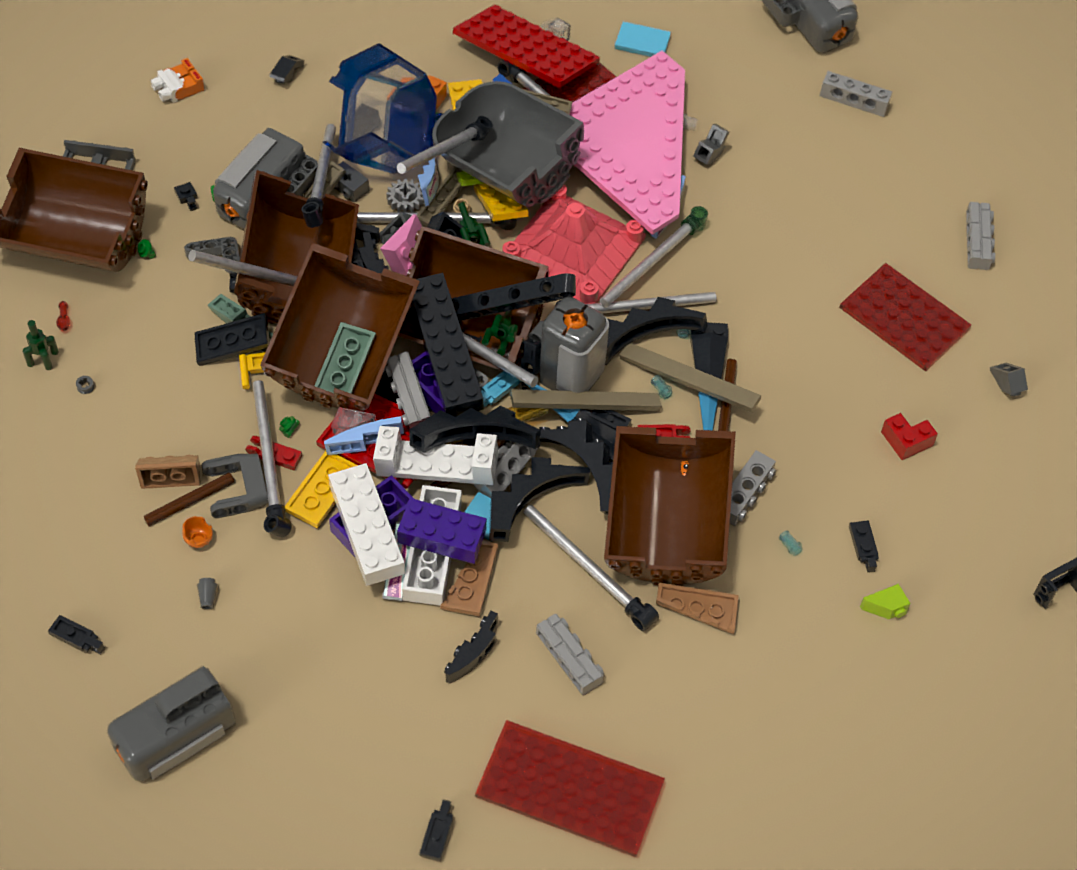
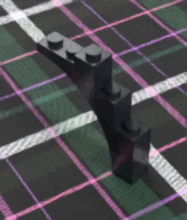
(639, 323)
(445, 428)
(593, 452)
(524, 488)

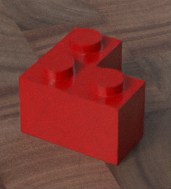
(907, 439)

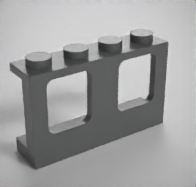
(100, 153)

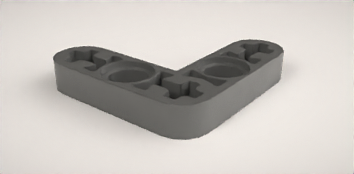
(216, 247)

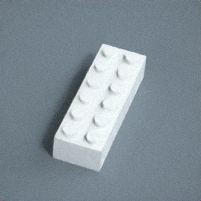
(366, 524)
(427, 571)

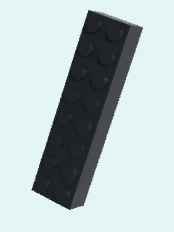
(446, 346)

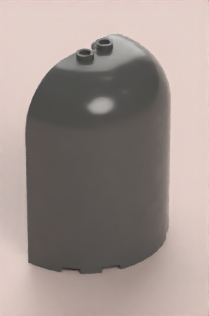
(524, 151)

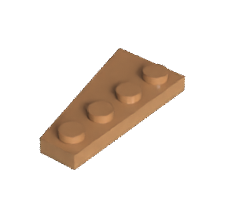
(472, 583)
(703, 605)

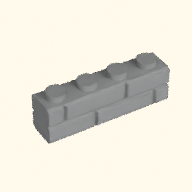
(980, 236)
(408, 389)
(569, 654)

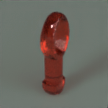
(63, 321)

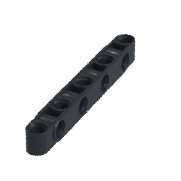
(515, 296)

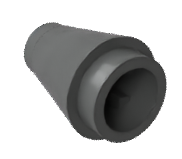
(206, 591)

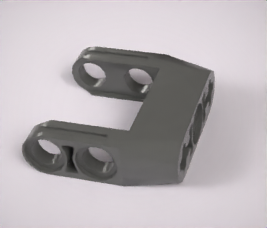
(253, 479)

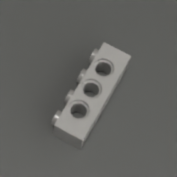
(855, 93)
(510, 461)
(757, 464)

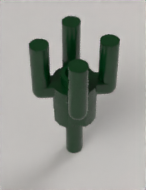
(476, 231)
(502, 329)
(39, 345)

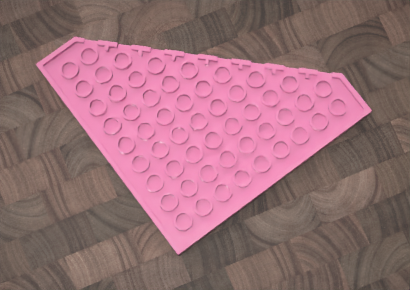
(637, 139)

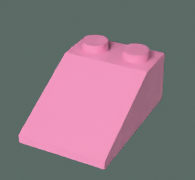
(397, 248)

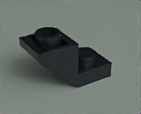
(285, 68)

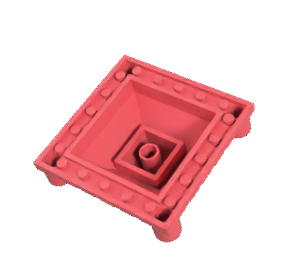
(578, 242)

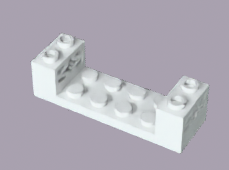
(442, 463)

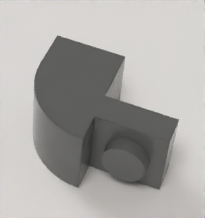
(712, 147)

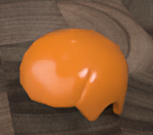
(197, 532)

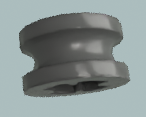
(83, 379)

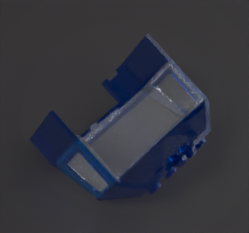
(384, 109)

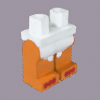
(178, 82)

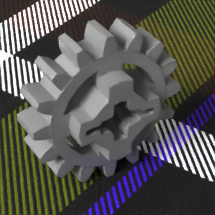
(397, 199)

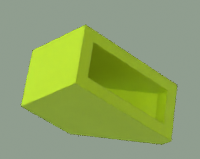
(887, 603)

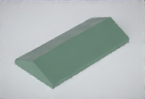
(345, 358)

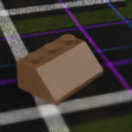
(168, 471)

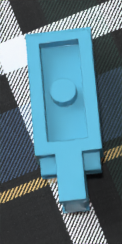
(498, 387)

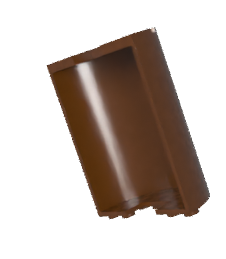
(73, 210)
(280, 240)
(471, 270)
(324, 296)
(668, 522)

